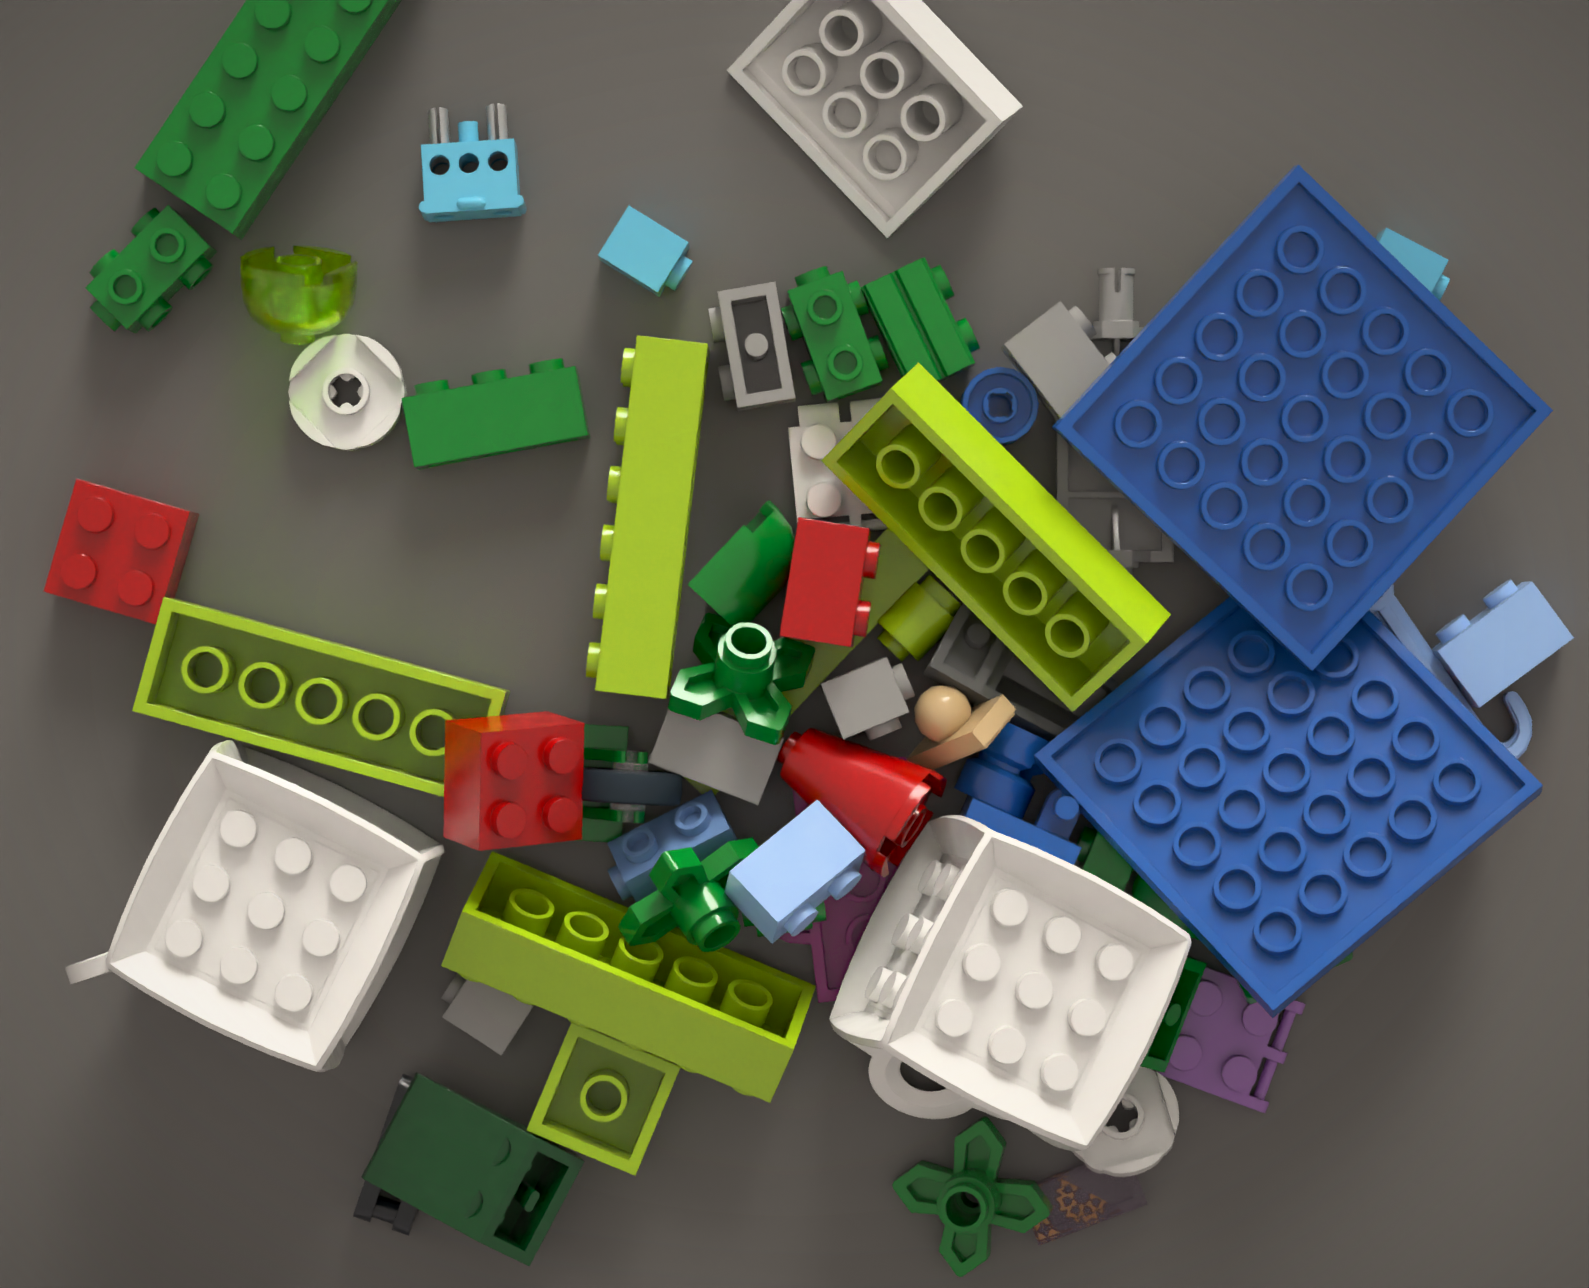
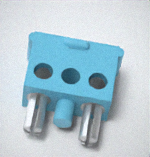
(473, 194)

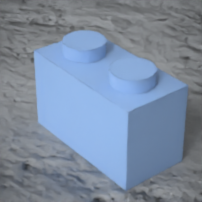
(1500, 641)
(796, 873)

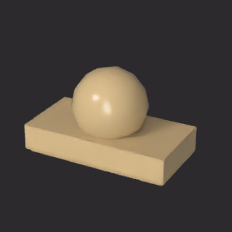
(955, 728)

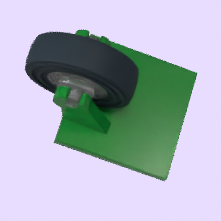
(619, 784)

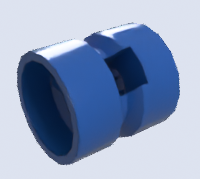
(1002, 403)
(1004, 771)

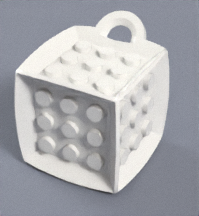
(271, 907)
(1007, 984)

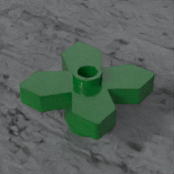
(742, 672)
(689, 897)
(1002, 1201)

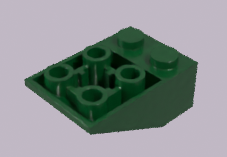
(473, 1169)

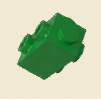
(149, 271)
(828, 319)

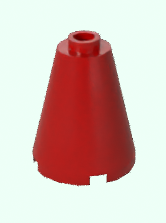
(866, 790)

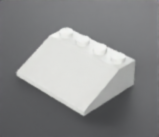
(875, 98)

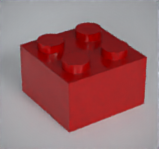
(120, 551)
(828, 582)
(513, 780)

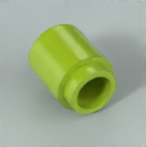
(917, 619)

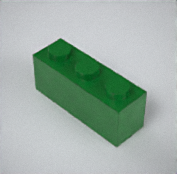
(495, 414)

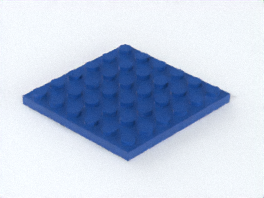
(1302, 418)
(1284, 798)

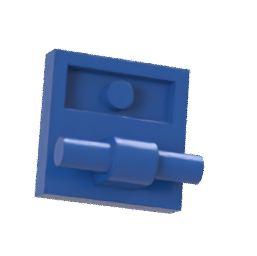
(1049, 831)

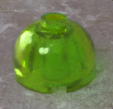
(298, 291)

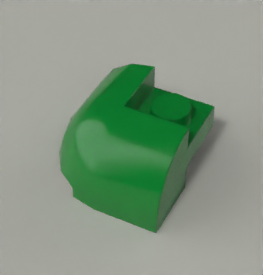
(748, 567)

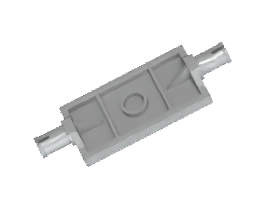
(1078, 485)

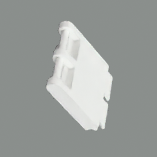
(816, 487)

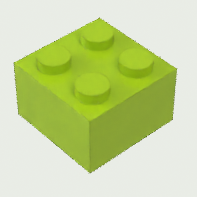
(603, 1098)

